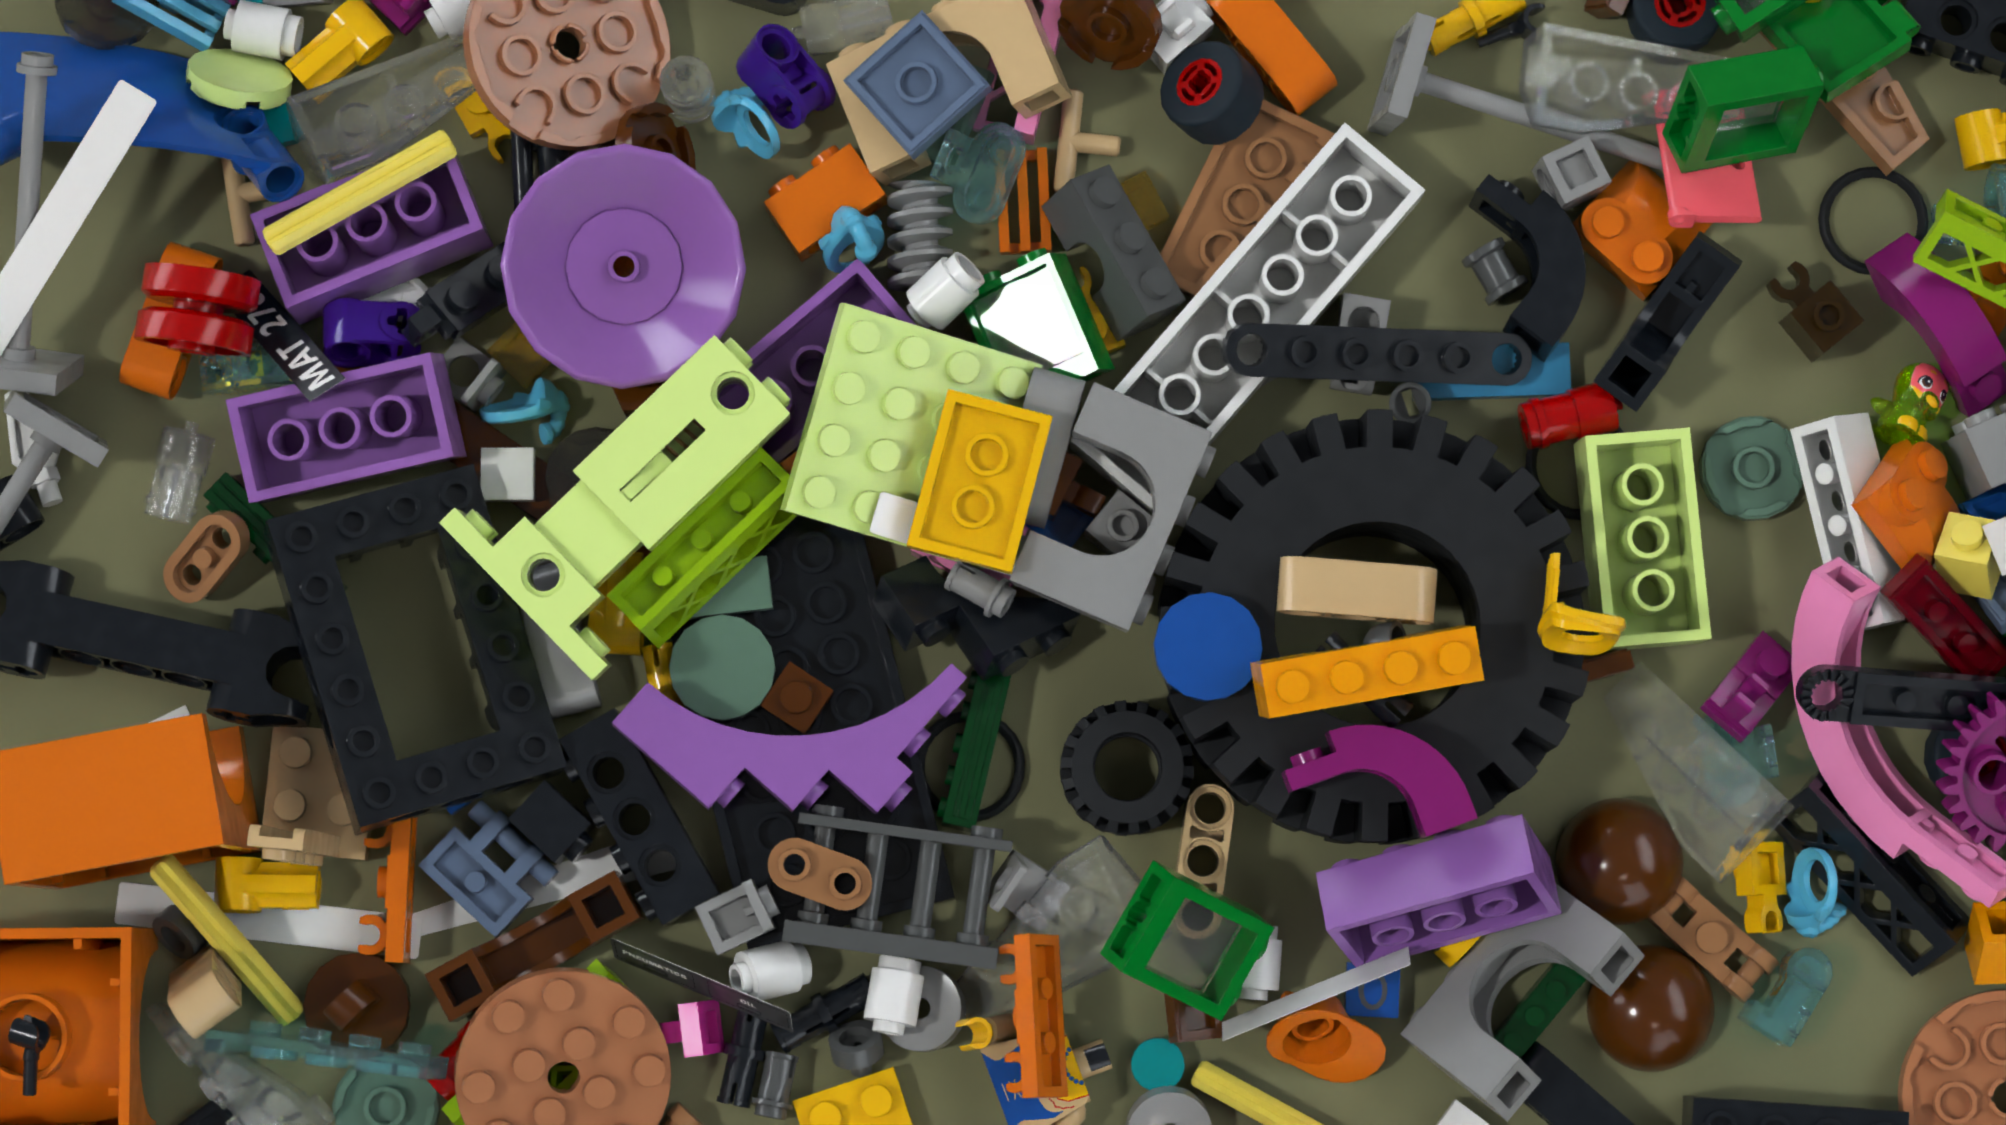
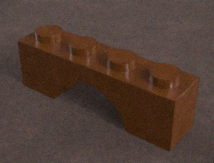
(541, 943)

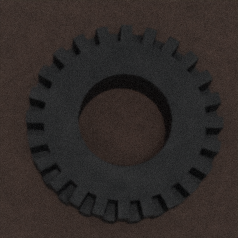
(1456, 511)

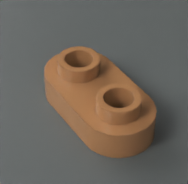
(209, 553)
(819, 874)

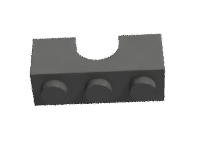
(1137, 282)

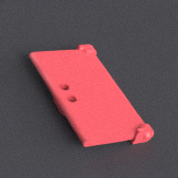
(1709, 194)

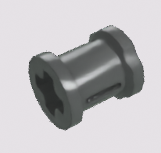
(1495, 271)

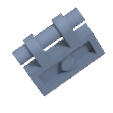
(477, 880)

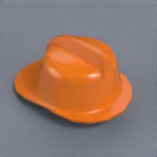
(1326, 1042)

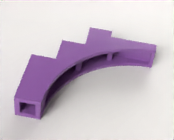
(862, 758)

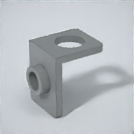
(488, 382)
(1015, 882)

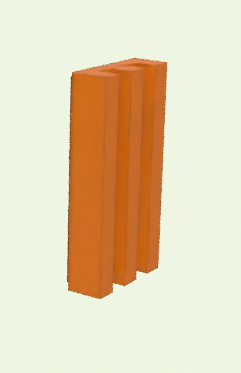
(1025, 245)

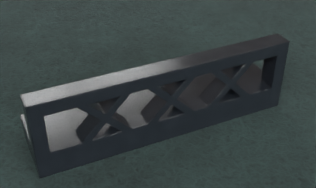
(1901, 879)

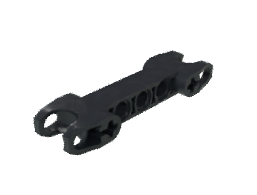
(231, 664)

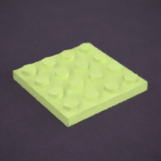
(881, 413)

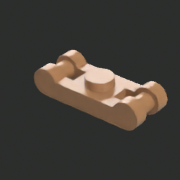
(1711, 939)

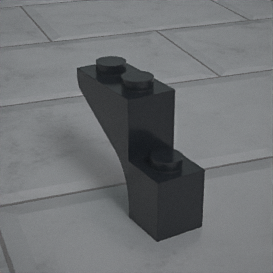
(925, 613)

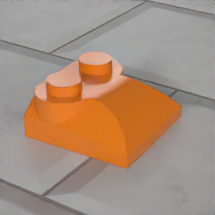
(1631, 232)
(1907, 501)

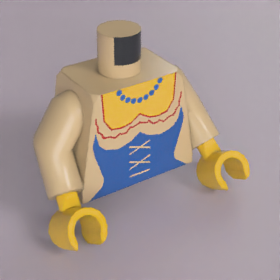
(998, 1036)

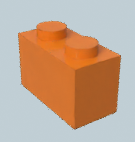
(806, 205)

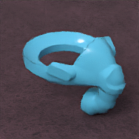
(732, 115)
(848, 227)
(541, 401)
(1804, 910)

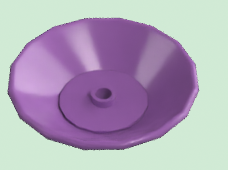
(564, 255)

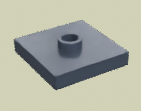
(918, 85)

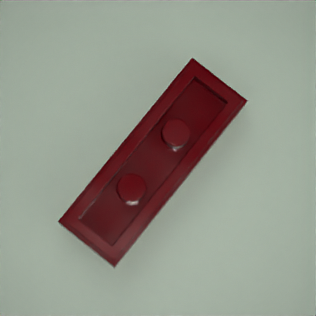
(1944, 620)

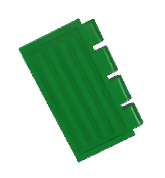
(1846, 38)

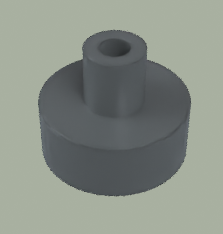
(177, 933)
(856, 1047)

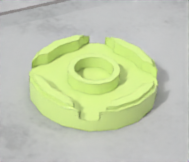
(238, 78)

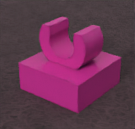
(697, 1028)

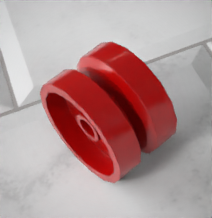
(197, 317)

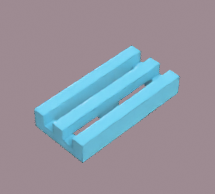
(212, 21)

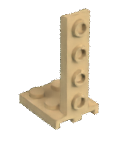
(304, 804)

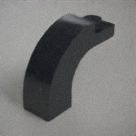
(1553, 257)
(1667, 321)

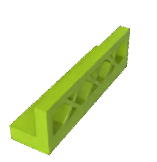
(1976, 229)
(705, 549)

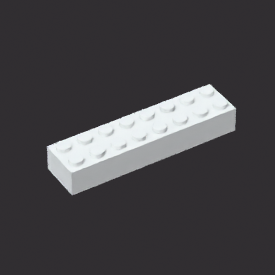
(1277, 275)

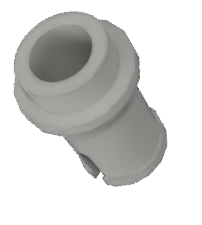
(981, 589)

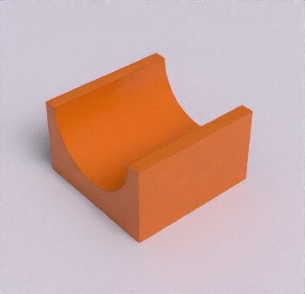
(123, 801)
(90, 996)

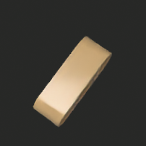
(1356, 590)
(1212, 836)
(203, 992)

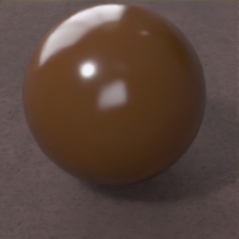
(1620, 860)
(1656, 1014)

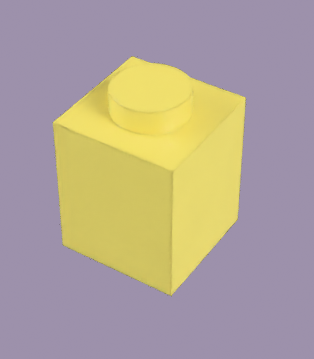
(1966, 557)

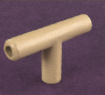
(1073, 141)
(239, 196)

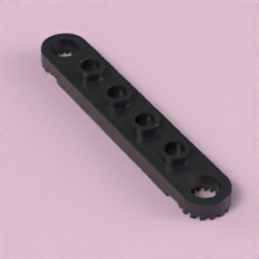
(1377, 354)
(1897, 696)

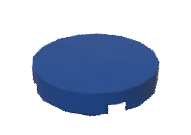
(1207, 646)

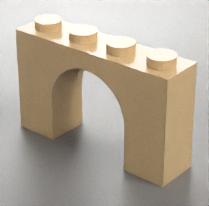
(1001, 27)

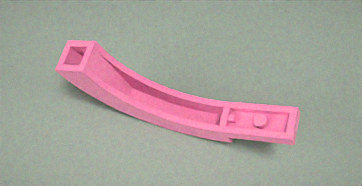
(1851, 756)

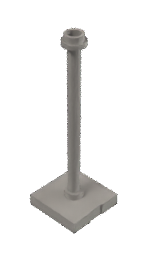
(1407, 77)
(21, 364)
(49, 435)

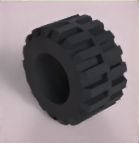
(1137, 722)

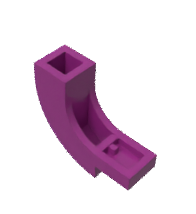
(1946, 321)
(1413, 766)

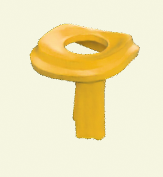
(1561, 618)

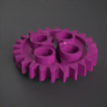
(1977, 799)

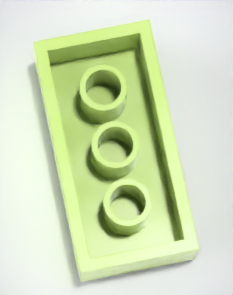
(1643, 536)

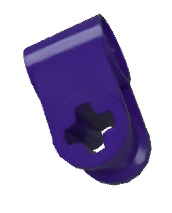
(782, 76)
(365, 332)

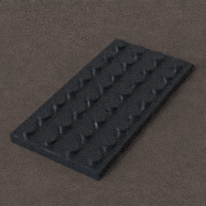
(836, 635)

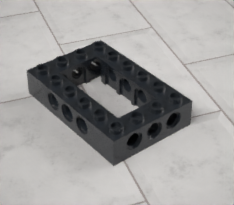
(372, 781)

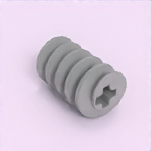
(917, 230)

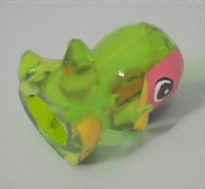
(1915, 401)

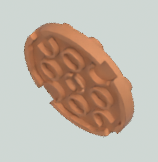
(556, 97)
(558, 1019)
(1957, 1064)

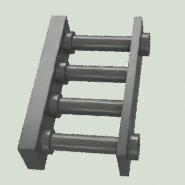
(918, 937)

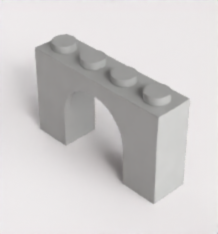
(1168, 456)
(1456, 1020)

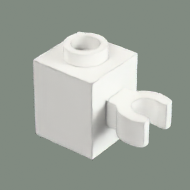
(1183, 26)

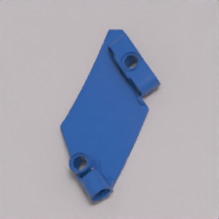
(176, 123)

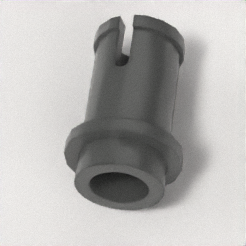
(775, 1085)

